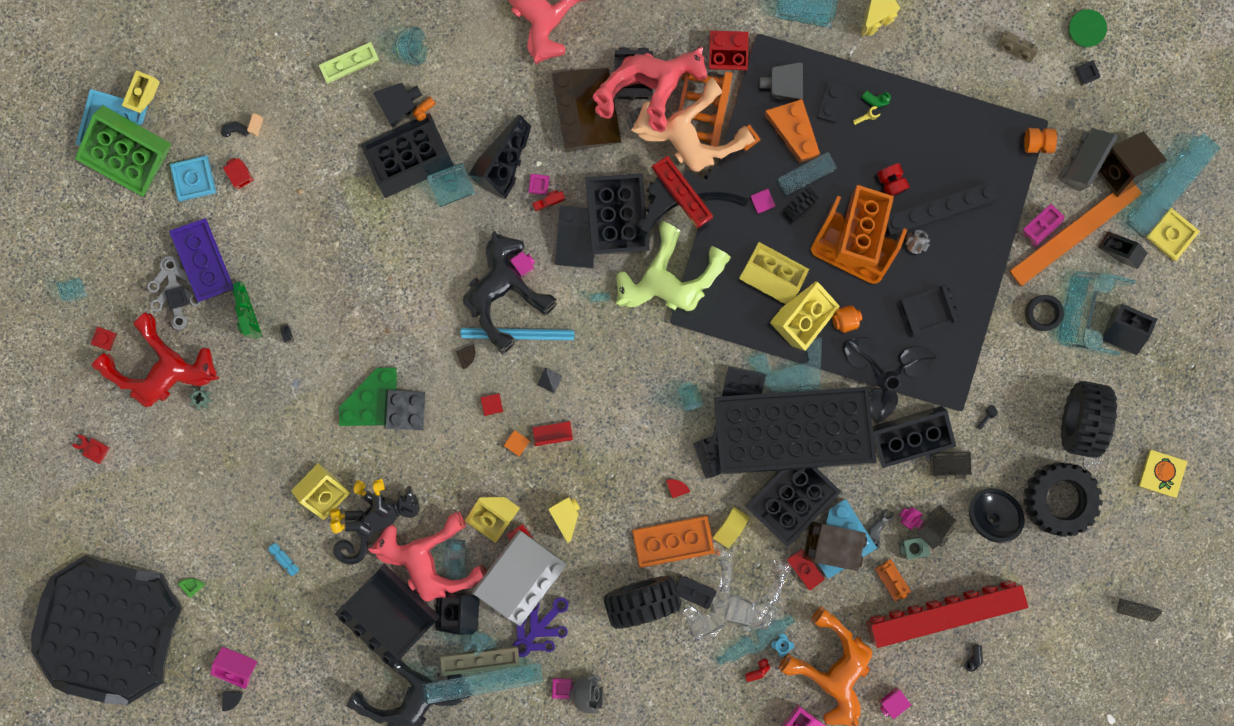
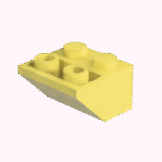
(877, 14)

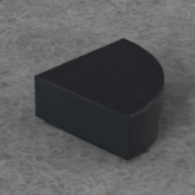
(286, 334)
(231, 699)

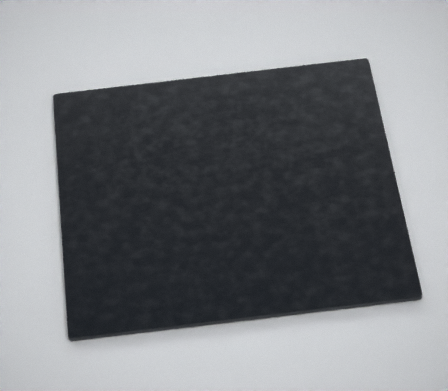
(943, 148)

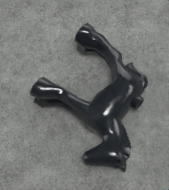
(497, 284)
(413, 707)

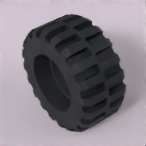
(1089, 419)
(1087, 506)
(642, 602)

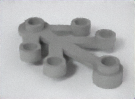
(171, 273)

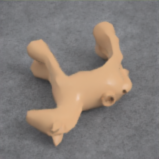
(684, 135)

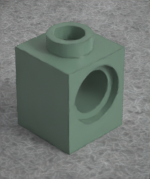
(923, 548)

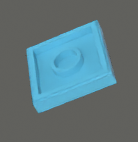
(193, 178)

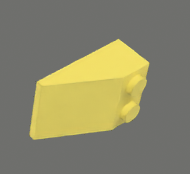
(805, 316)

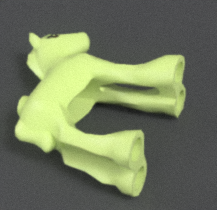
(663, 284)

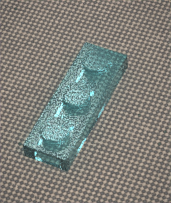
(807, 174)

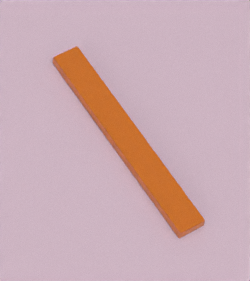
(1072, 235)

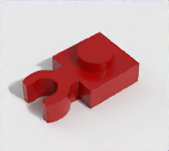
(553, 198)
(93, 450)

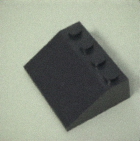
(406, 155)
(615, 212)
(792, 501)

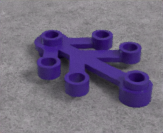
(538, 630)

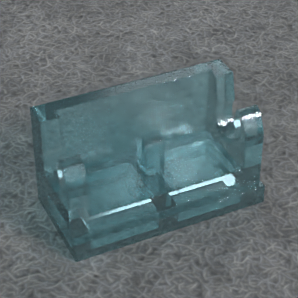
(479, 641)

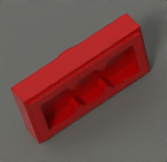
(805, 570)

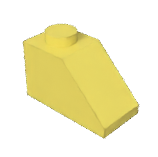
(140, 92)

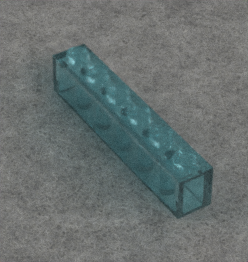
(1172, 184)
(482, 683)

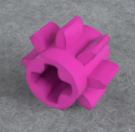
(911, 518)

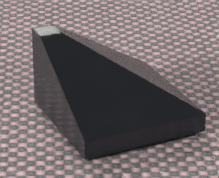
(549, 380)

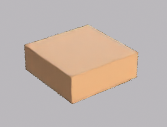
(255, 124)

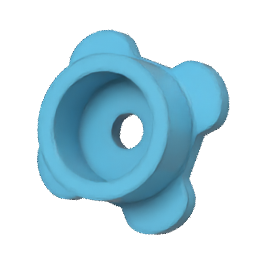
(787, 645)

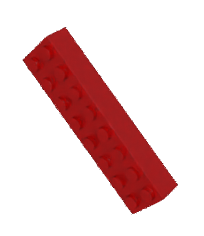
(946, 614)

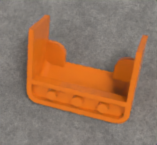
(827, 243)

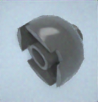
(586, 694)

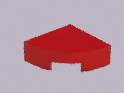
(677, 488)

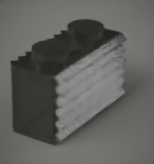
(950, 464)
(936, 527)

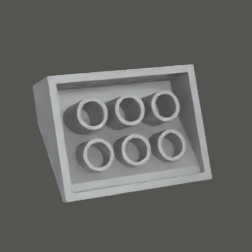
(519, 577)

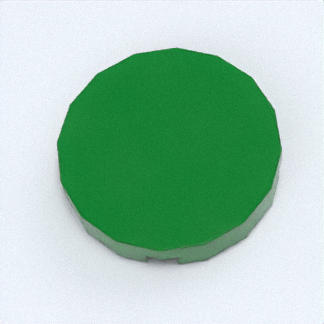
(1087, 28)

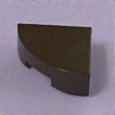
(466, 356)

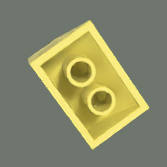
(774, 273)

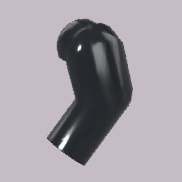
(232, 127)
(975, 660)

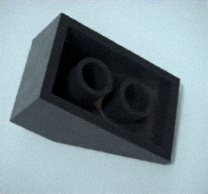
(574, 238)

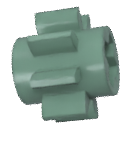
(195, 401)

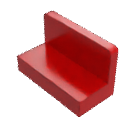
(552, 433)

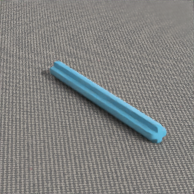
(527, 334)

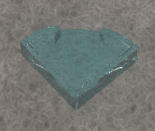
(600, 297)

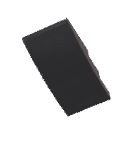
(741, 382)

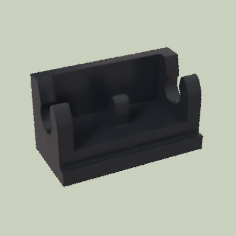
(695, 591)

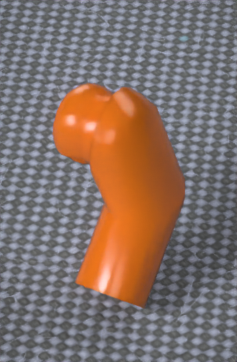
(419, 111)

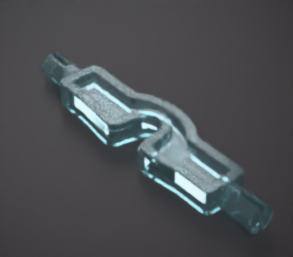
(746, 645)

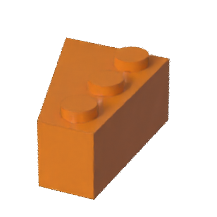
(795, 129)

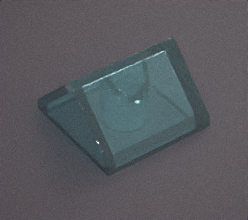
(451, 184)

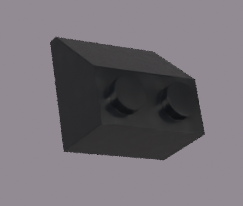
(457, 613)

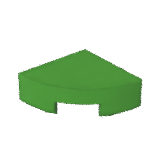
(191, 586)

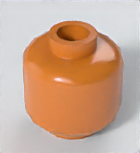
(847, 318)

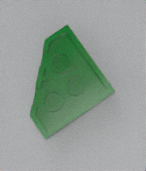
(245, 313)
(367, 402)

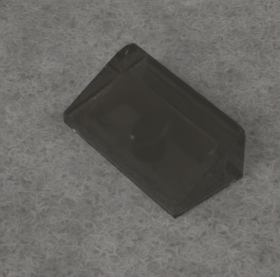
(1138, 610)

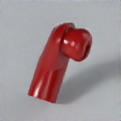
(757, 674)

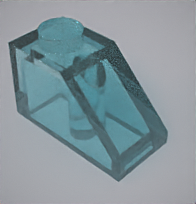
(690, 397)
(455, 559)

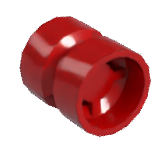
(896, 186)

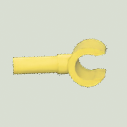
(869, 115)

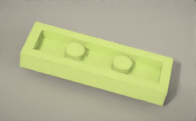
(349, 62)

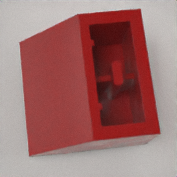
(728, 50)

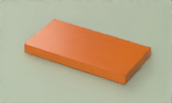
(673, 541)

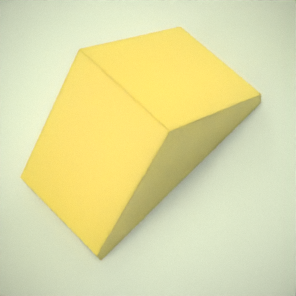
(731, 527)

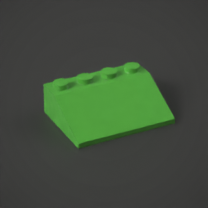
(122, 150)

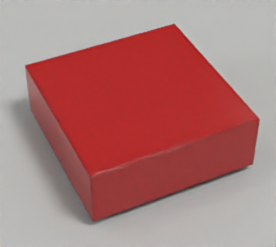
(492, 404)

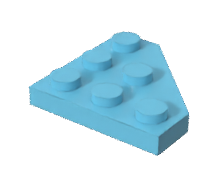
(96, 100)
(845, 517)

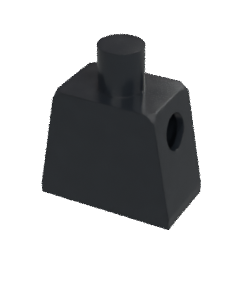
(397, 102)

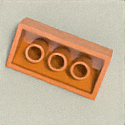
(864, 228)

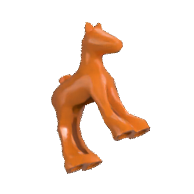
(841, 675)

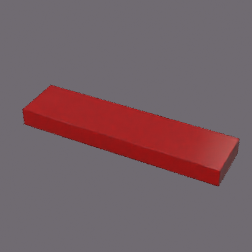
(682, 192)

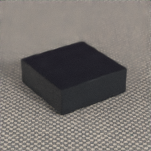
(1087, 72)
(176, 297)

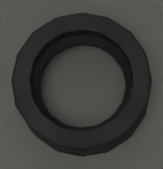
(1059, 313)

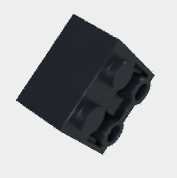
(1129, 329)

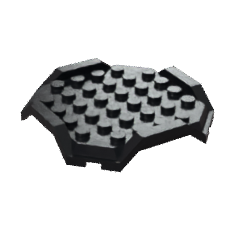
(105, 630)

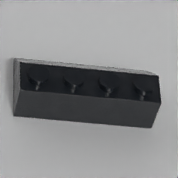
(913, 436)

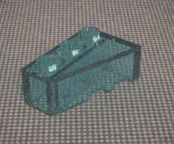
(807, 11)

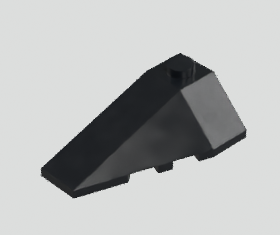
(499, 162)

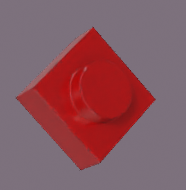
(103, 338)

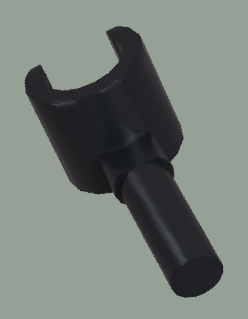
(991, 413)

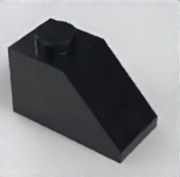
(1123, 249)

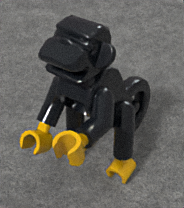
(377, 517)

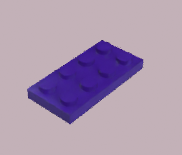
(201, 260)

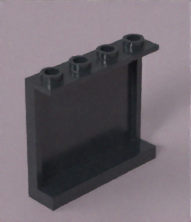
(387, 615)

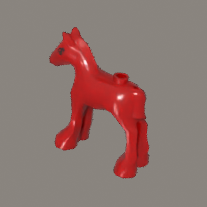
(164, 373)

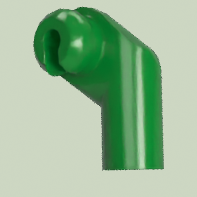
(878, 101)

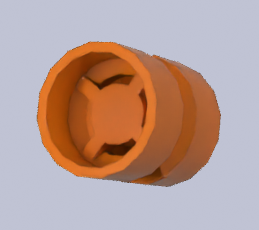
(1040, 140)

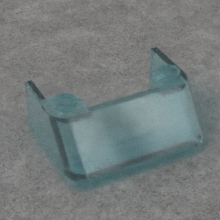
(1078, 311)

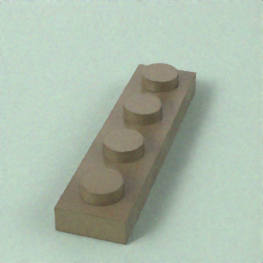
(488, 660)

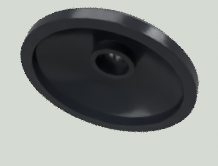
(1002, 510)

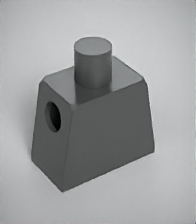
(785, 82)

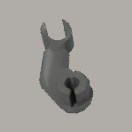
(874, 530)

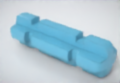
(283, 559)

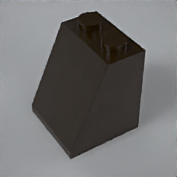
(1131, 163)
(834, 546)

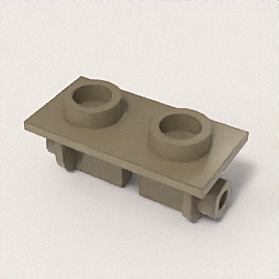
(1025, 50)

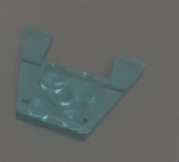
(794, 378)

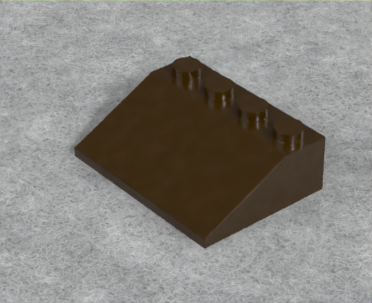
(576, 108)

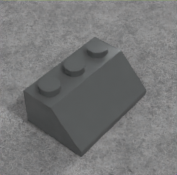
(1087, 158)

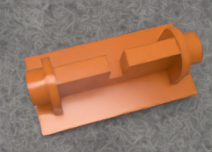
(893, 580)

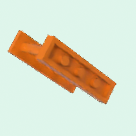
(720, 102)

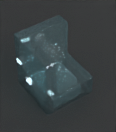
(71, 290)

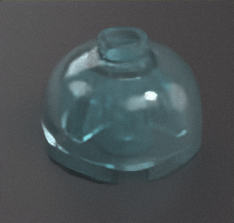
(409, 46)

